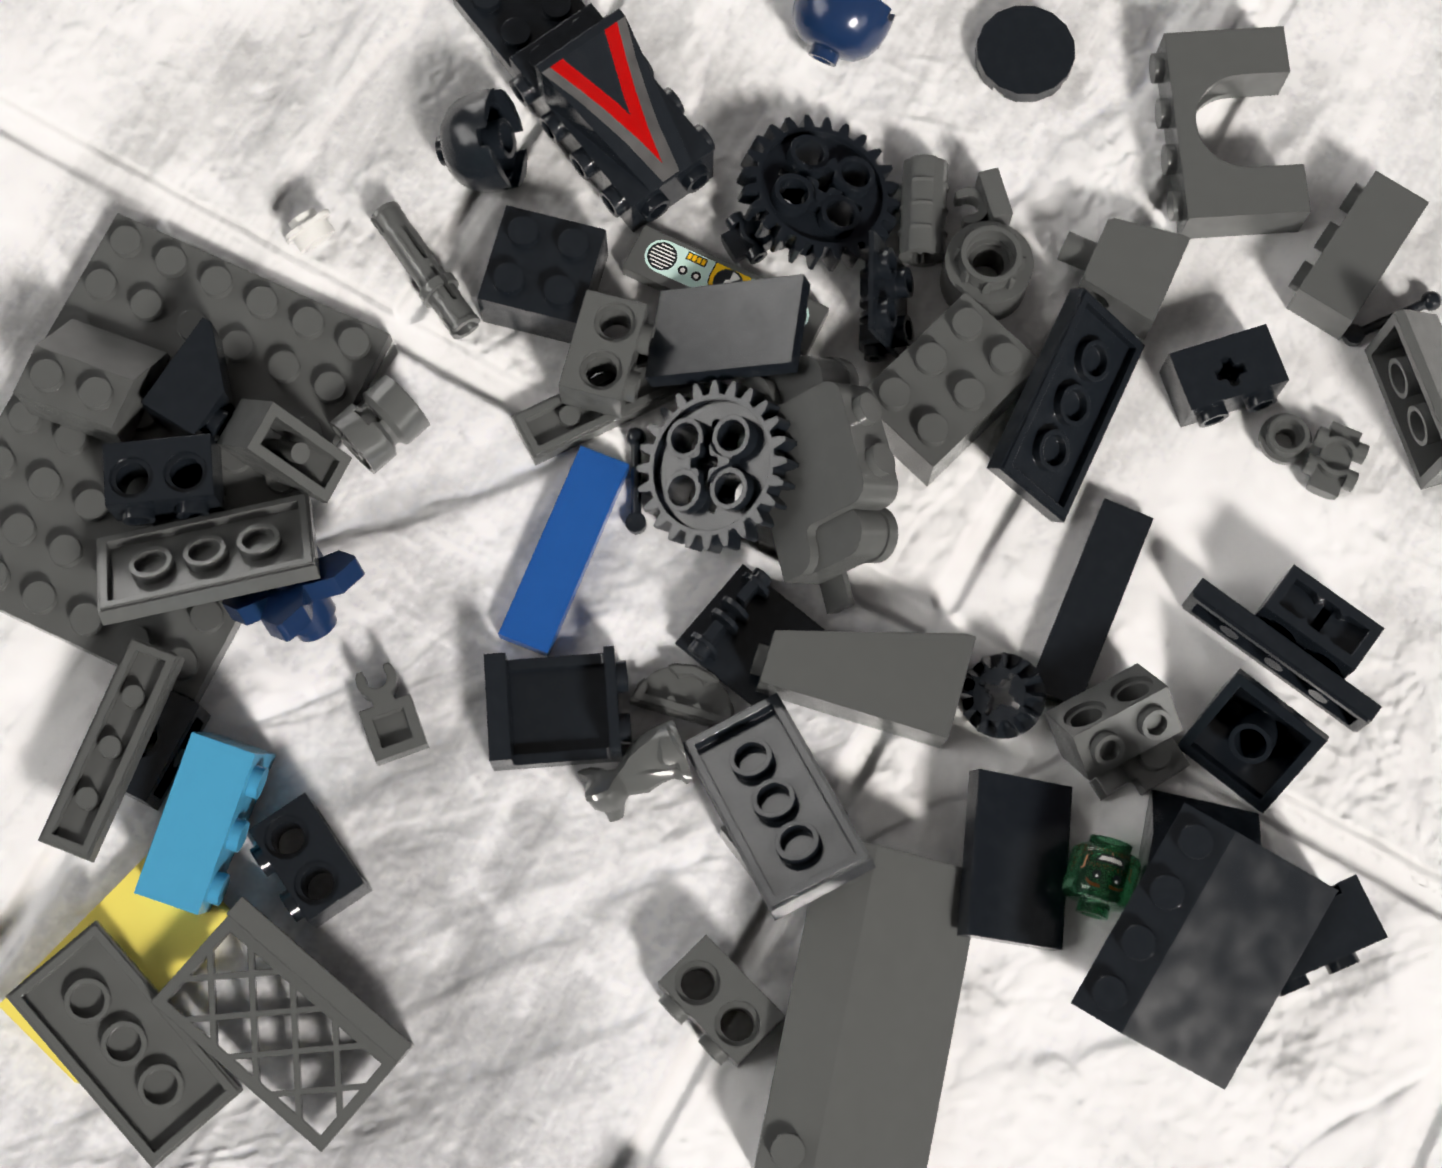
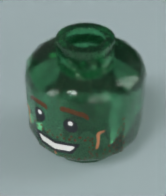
(1101, 876)

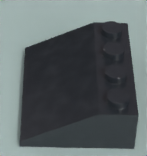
(1204, 946)

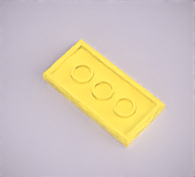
(149, 931)

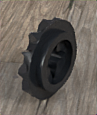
(1026, 689)

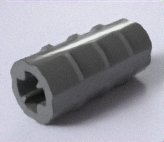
(923, 211)

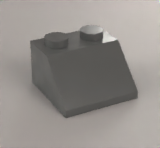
(90, 380)

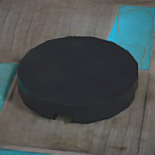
(1025, 53)

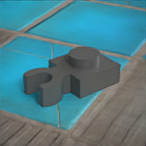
(392, 722)

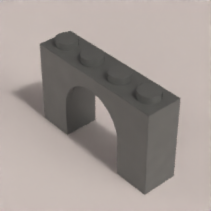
(1207, 192)

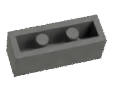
(1354, 253)

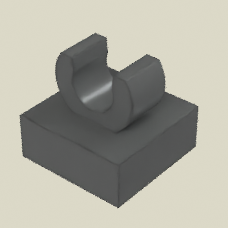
(987, 197)

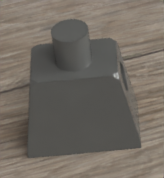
(1127, 269)

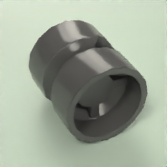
(379, 423)

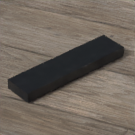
(1092, 600)
(1281, 656)

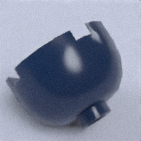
(842, 28)

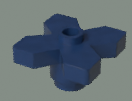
(302, 607)

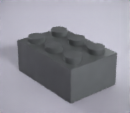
(950, 387)

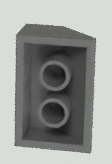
(1409, 374)

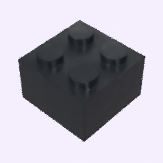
(541, 273)

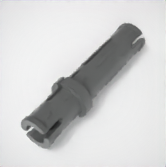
(436, 286)

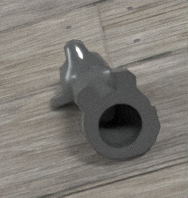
(646, 764)

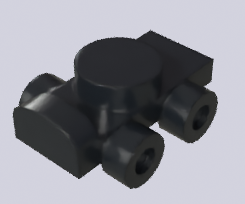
(741, 240)

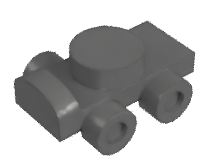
(1331, 467)

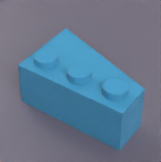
(204, 822)

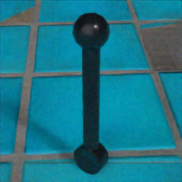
(1355, 334)
(635, 520)

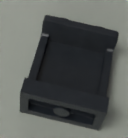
(555, 710)

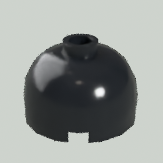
(481, 143)

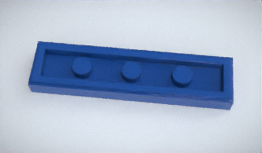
(564, 551)

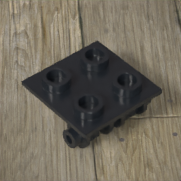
(884, 295)
(733, 626)

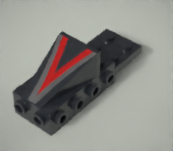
(598, 101)

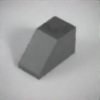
(284, 448)

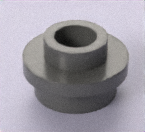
(1288, 425)

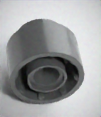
(991, 246)

